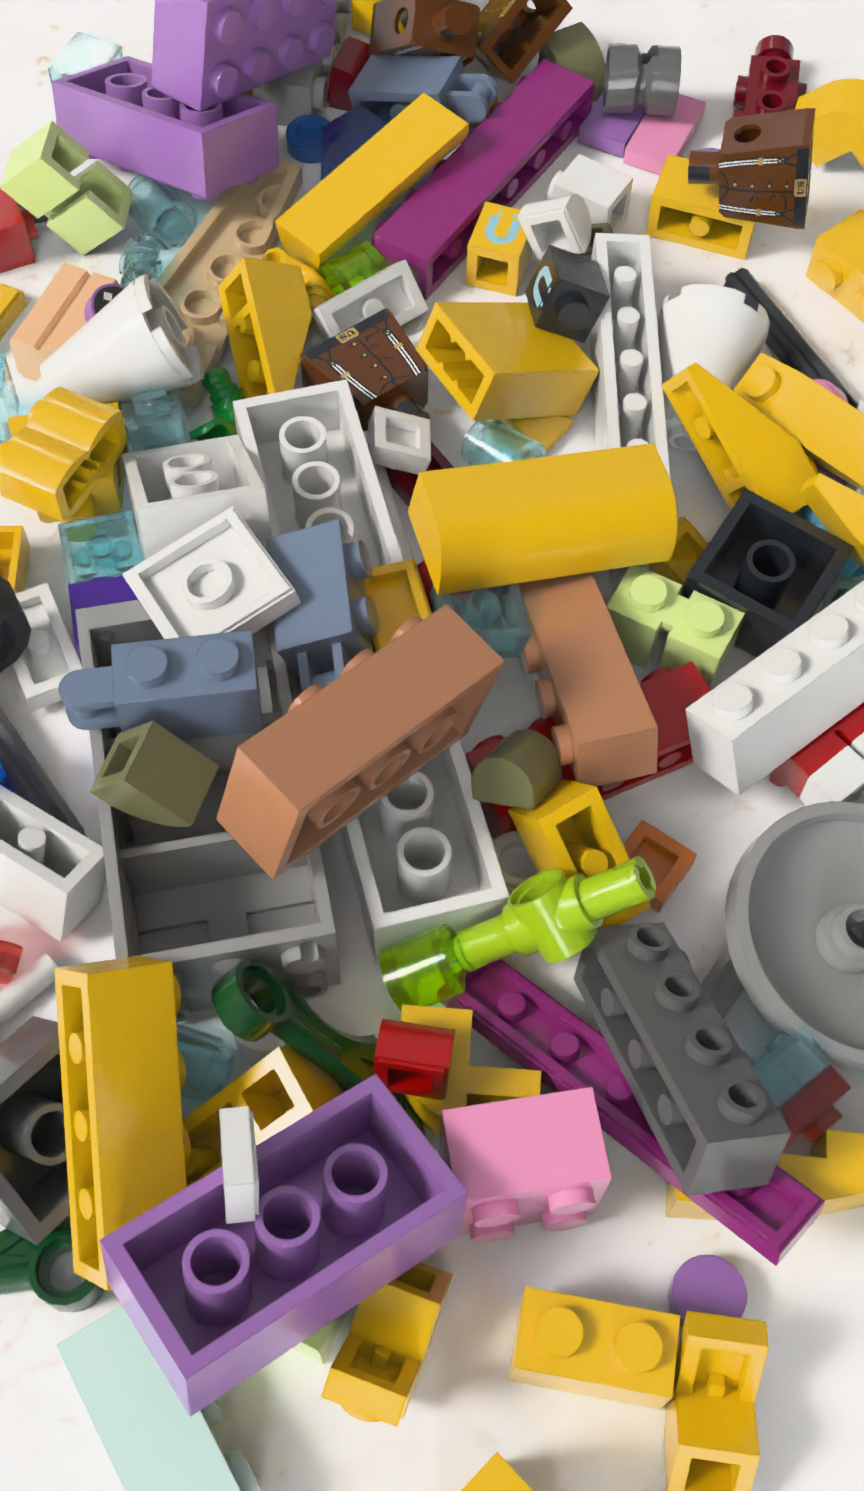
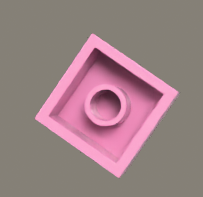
(527, 1162)

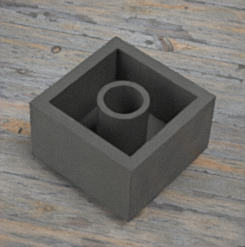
(32, 1132)

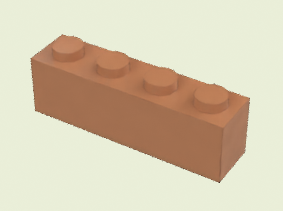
(586, 682)

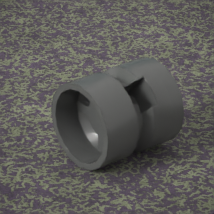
(642, 79)

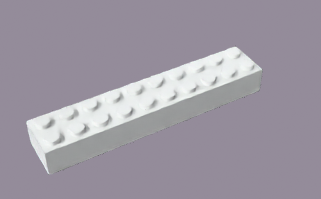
(425, 845)

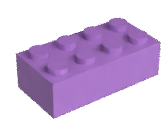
(232, 46)
(149, 133)
(341, 1213)

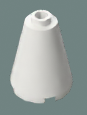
(715, 331)
(126, 349)

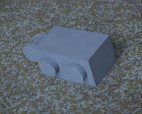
(394, 81)
(334, 609)
(183, 683)

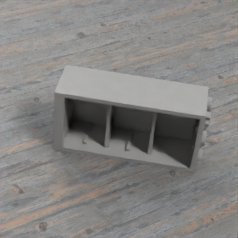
(193, 888)

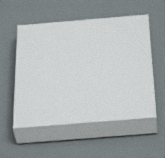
(212, 582)

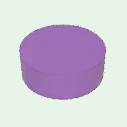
(707, 1286)

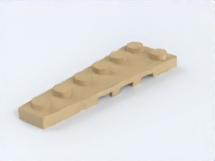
(234, 228)

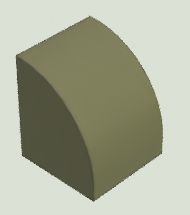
(578, 52)
(155, 776)

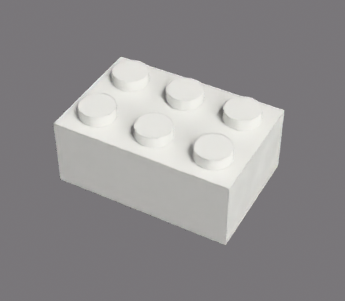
(190, 484)

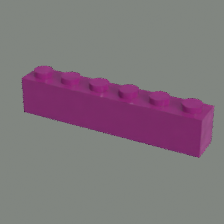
(492, 166)

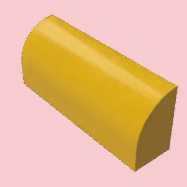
(544, 517)

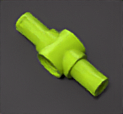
(554, 914)

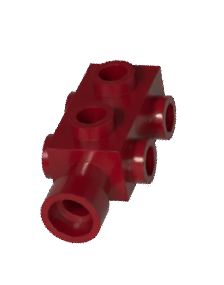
(771, 79)

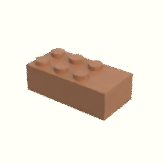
(356, 738)

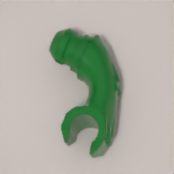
(222, 395)

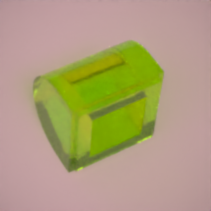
(352, 267)
(423, 969)

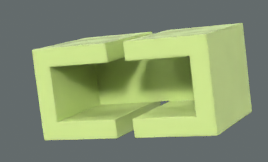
(79, 207)
(698, 627)

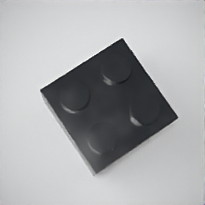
(769, 569)

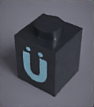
(567, 294)

